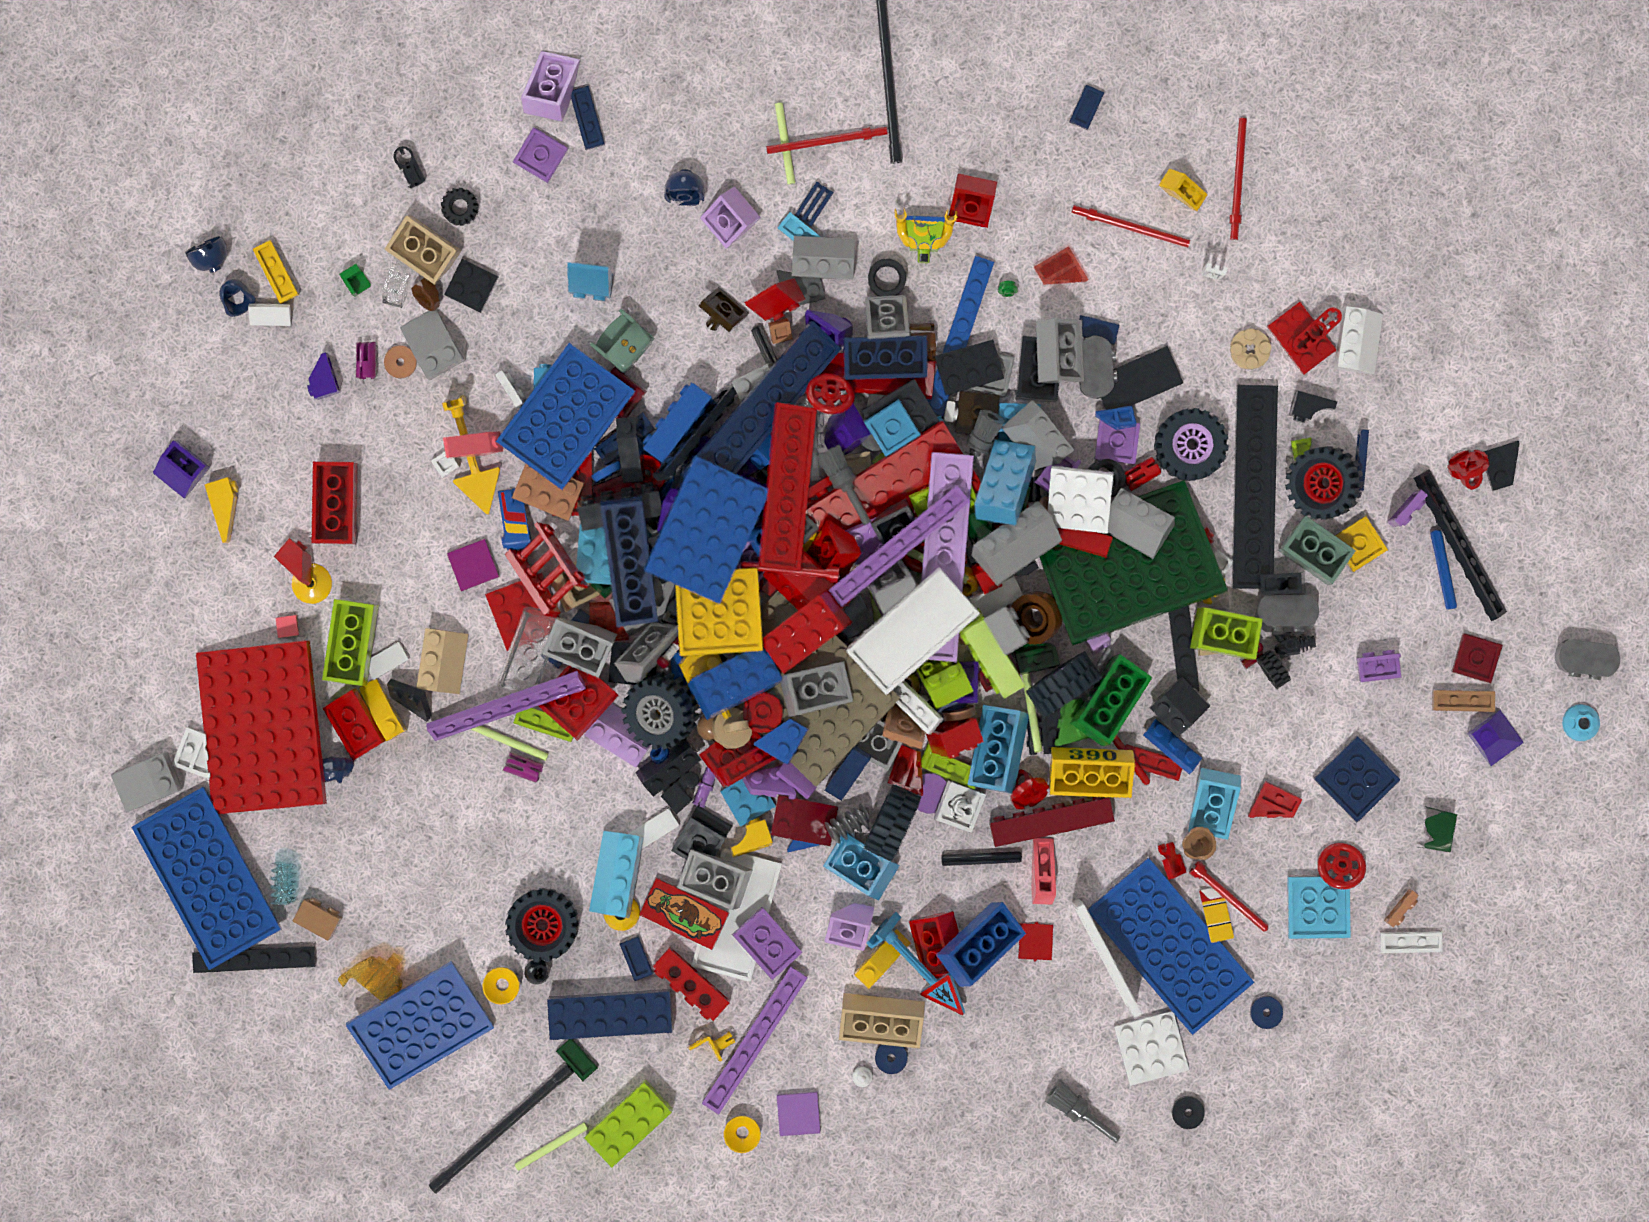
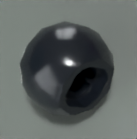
(531, 970)

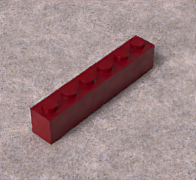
(1051, 821)

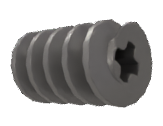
(848, 824)

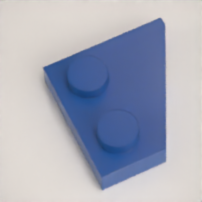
(783, 740)

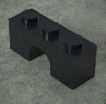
(658, 776)

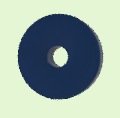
(1272, 1019)
(887, 1066)

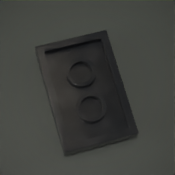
(969, 367)

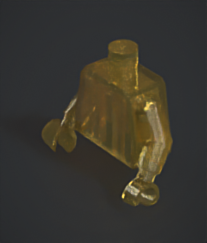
(376, 976)

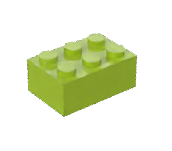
(1226, 633)

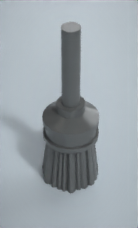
(984, 432)
(842, 478)
(1076, 1108)

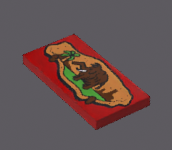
(684, 913)

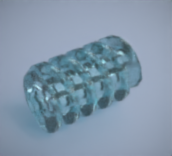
(283, 883)

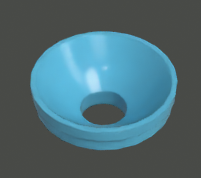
(1571, 720)

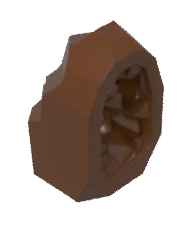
(426, 294)

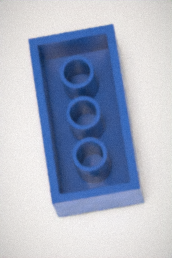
(677, 422)
(734, 682)
(981, 944)

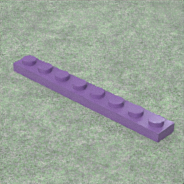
(899, 545)
(506, 706)
(754, 1040)

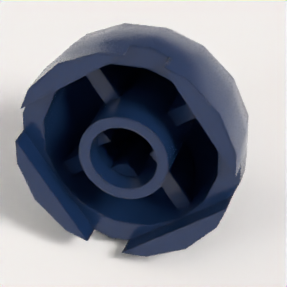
(684, 187)
(208, 255)

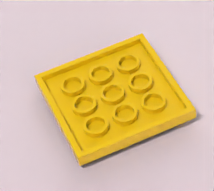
(721, 627)

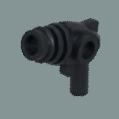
(1291, 646)

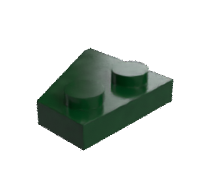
(1036, 657)

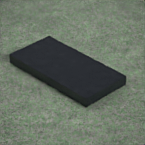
(1143, 379)

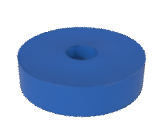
(606, 472)

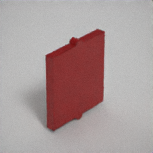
(1036, 942)

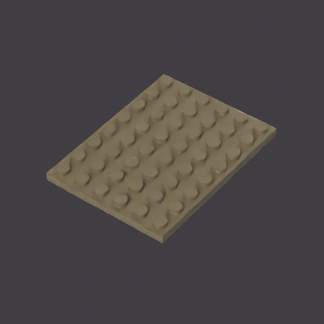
(831, 729)

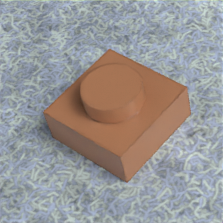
(780, 331)

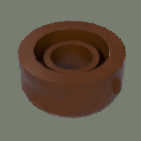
(1051, 615)

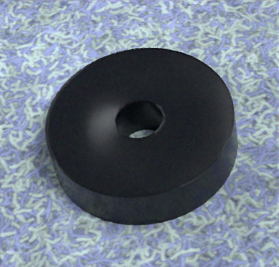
(1194, 1119)

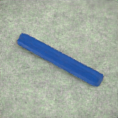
(1443, 569)

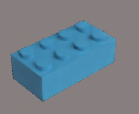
(1005, 482)

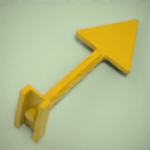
(479, 485)

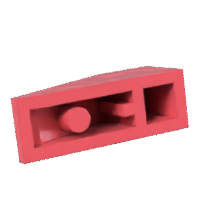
(472, 445)
(1043, 871)

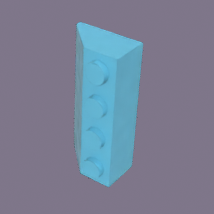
(616, 874)

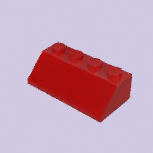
(798, 588)

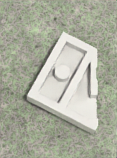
(507, 382)
(193, 753)

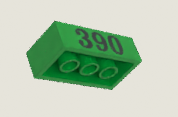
(1111, 700)

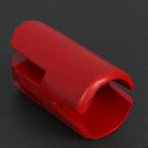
(1142, 474)

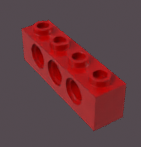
(703, 986)

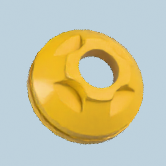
(626, 923)
(498, 996)
(746, 1144)

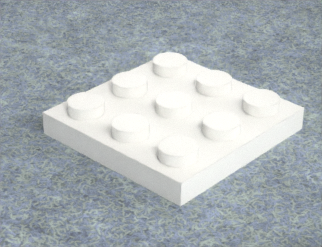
(1080, 499)
(1151, 1048)

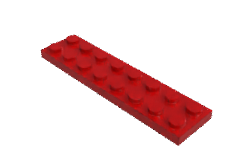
(787, 487)

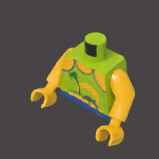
(924, 233)

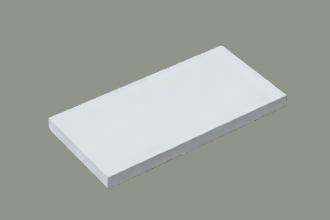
(912, 631)
(728, 955)
(1106, 958)

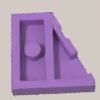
(768, 783)

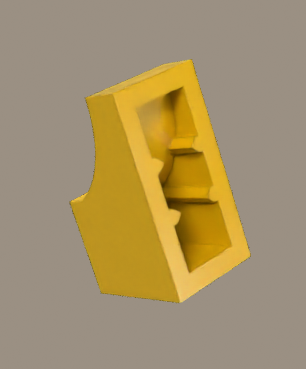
(1183, 188)
(756, 838)

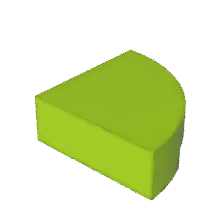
(1300, 446)

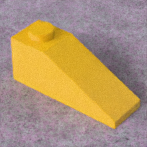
(223, 504)
(382, 710)
(879, 961)

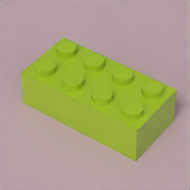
(350, 642)
(993, 662)
(628, 1123)

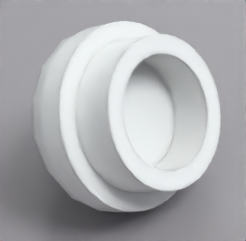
(862, 1076)

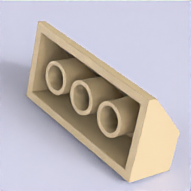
(881, 1020)

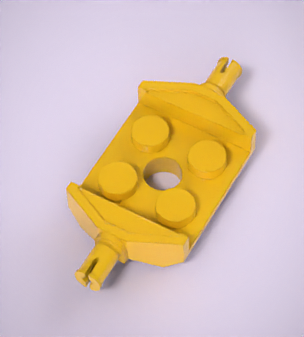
(697, 664)

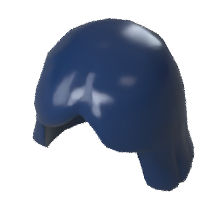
(229, 289)

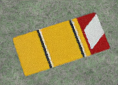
(1216, 915)

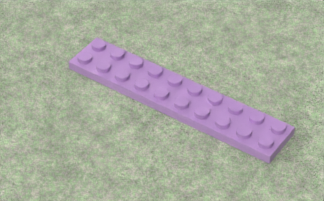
(947, 544)

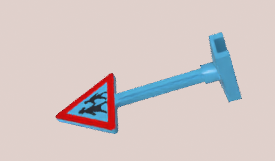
(940, 991)

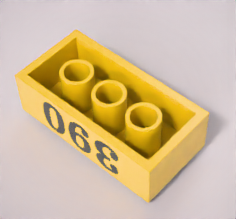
(1091, 772)

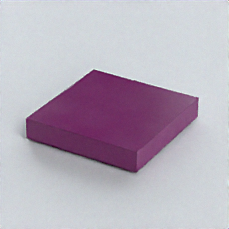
(473, 565)

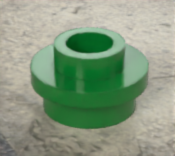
(1007, 288)

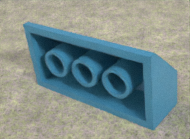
(999, 756)

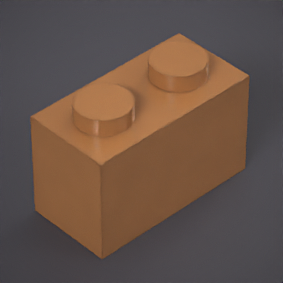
(317, 918)

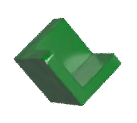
(355, 280)

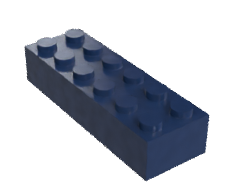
(627, 558)
(610, 1014)

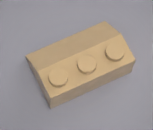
(422, 249)
(442, 661)

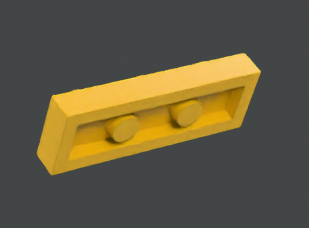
(275, 272)

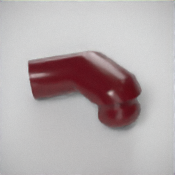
(1248, 663)

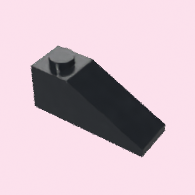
(630, 448)

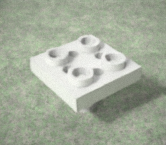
(965, 808)

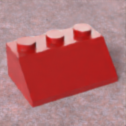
(834, 548)
(931, 936)

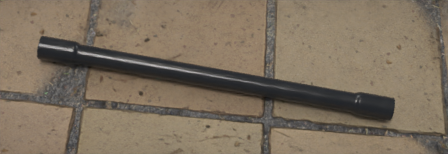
(894, 143)
(445, 1177)

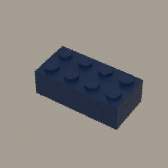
(885, 357)

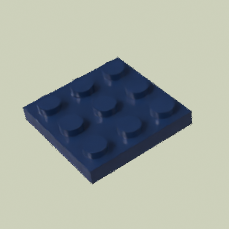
(1356, 779)

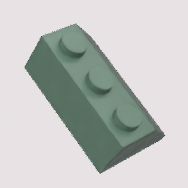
(1317, 550)

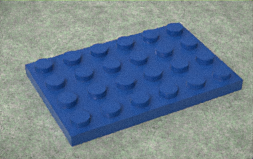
(565, 416)
(706, 530)
(420, 1025)

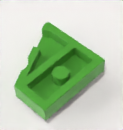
(1068, 732)

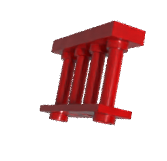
(528, 573)

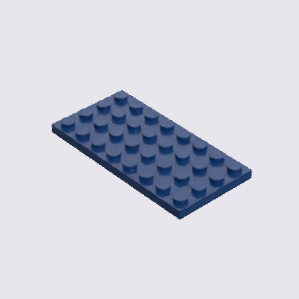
(206, 878)
(1170, 946)

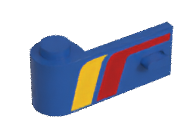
(514, 521)

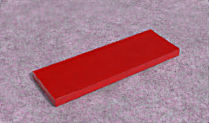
(883, 385)

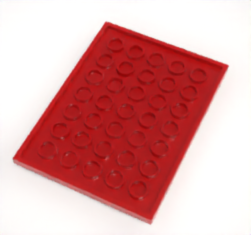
(261, 727)

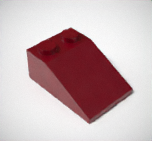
(803, 820)

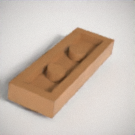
(1463, 700)

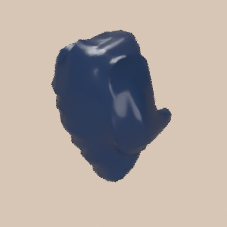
(337, 768)

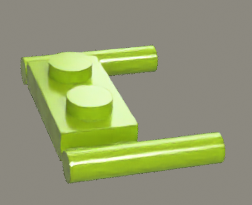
(945, 767)

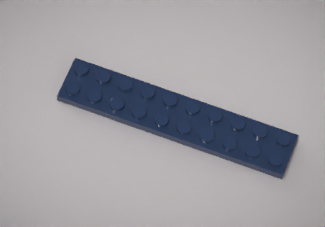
(781, 384)

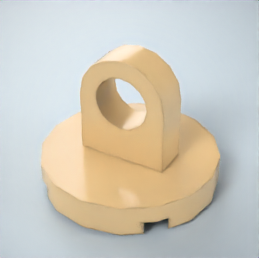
(731, 731)

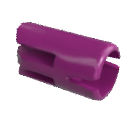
(366, 360)
(527, 773)

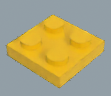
(1364, 540)

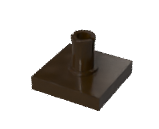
(722, 310)
(969, 408)

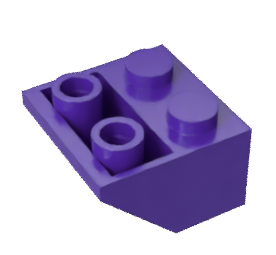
(180, 468)

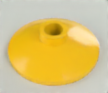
(320, 589)

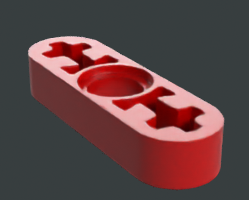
(1325, 331)

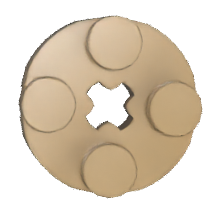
(1238, 349)

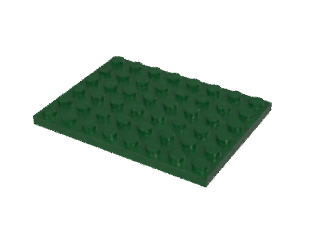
(1128, 586)

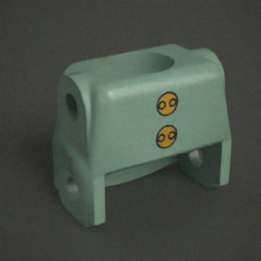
(623, 342)

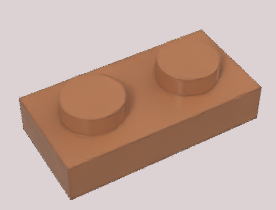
(1407, 902)

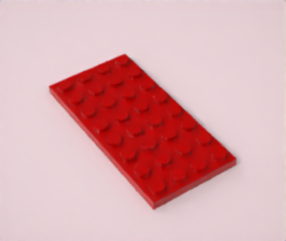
(888, 481)

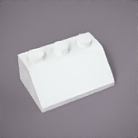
(1358, 340)

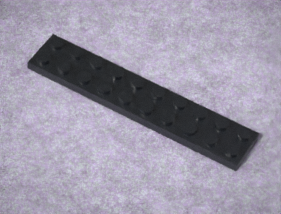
(1254, 484)

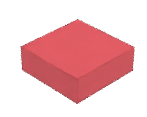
(287, 626)

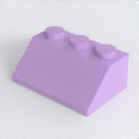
(613, 735)

